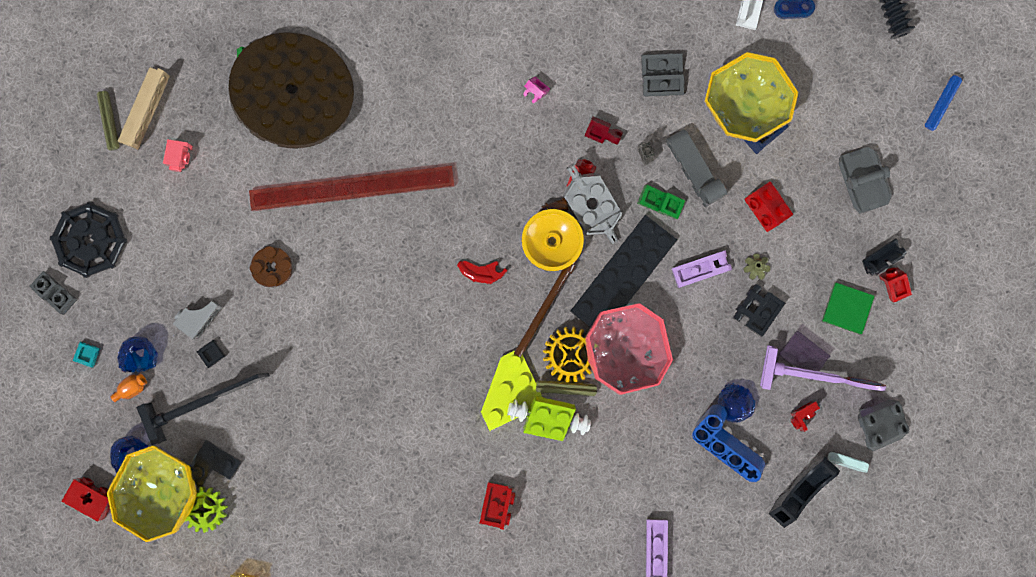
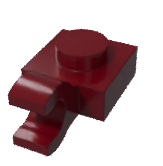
(599, 131)

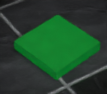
(848, 308)

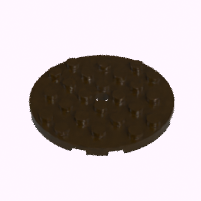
(287, 119)

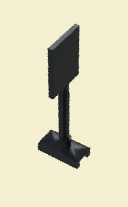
(153, 422)

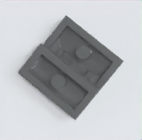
(662, 74)

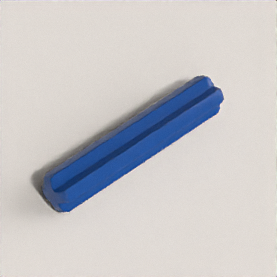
(943, 103)

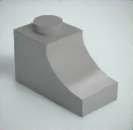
(196, 321)

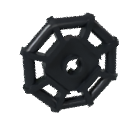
(76, 241)

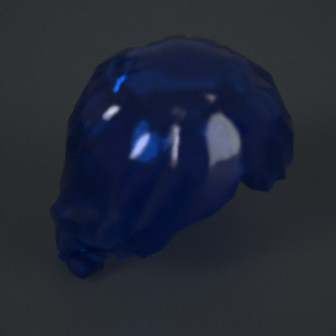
(130, 361)
(737, 402)
(121, 446)

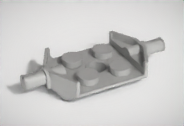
(600, 218)

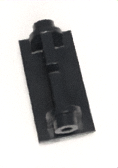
(877, 261)

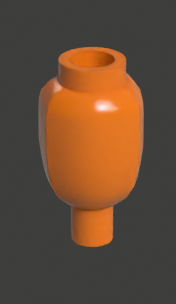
(129, 387)

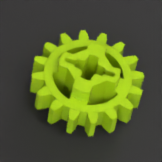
(204, 518)

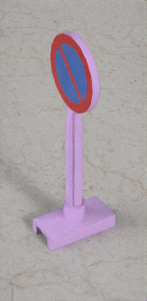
(773, 368)

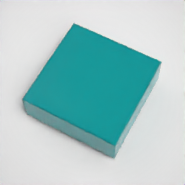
(86, 354)

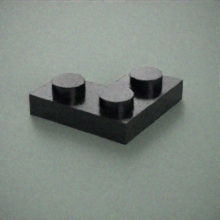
(212, 458)

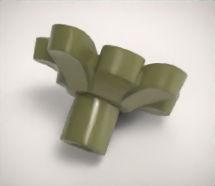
(753, 269)

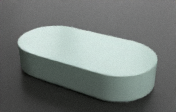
(848, 462)

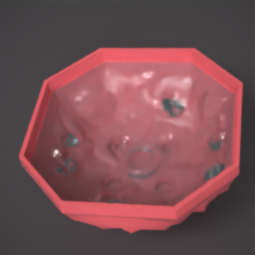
(628, 349)

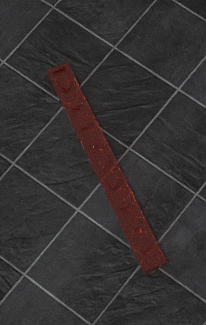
(351, 188)

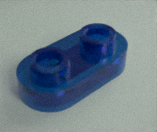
(795, 9)

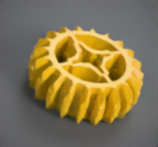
(558, 367)

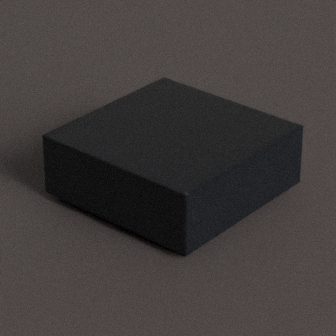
(211, 354)

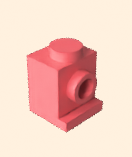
(176, 155)

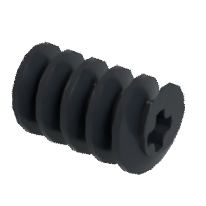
(897, 16)

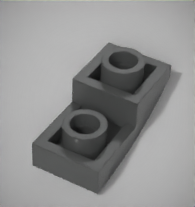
(51, 291)

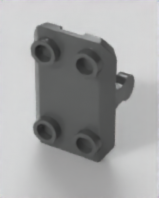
(865, 179)
(883, 424)

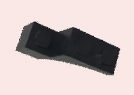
(806, 486)

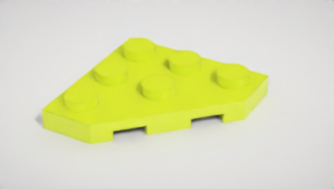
(509, 383)

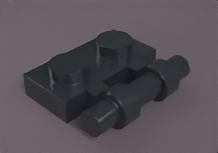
(763, 315)

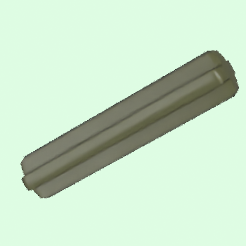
(108, 120)
(566, 388)

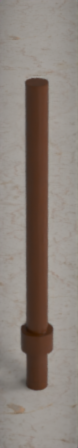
(544, 309)

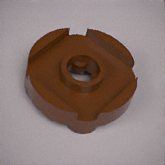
(270, 255)

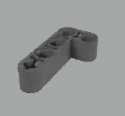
(696, 168)

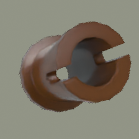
(559, 205)

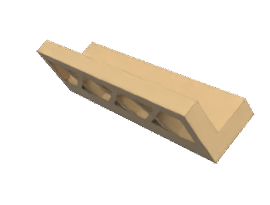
(144, 108)

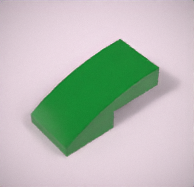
(661, 202)

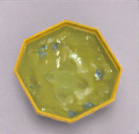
(751, 97)
(152, 494)

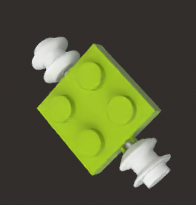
(549, 418)

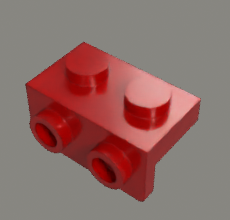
(768, 206)
(496, 505)

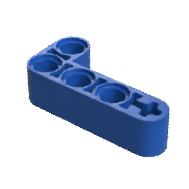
(748, 463)

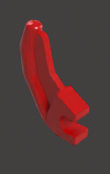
(482, 274)

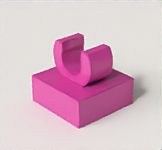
(537, 87)

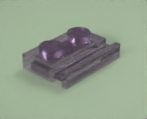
(803, 353)

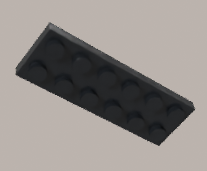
(625, 271)

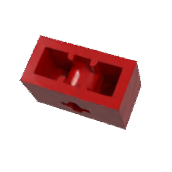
(77, 498)

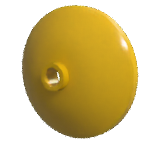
(552, 224)

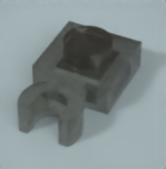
(646, 153)

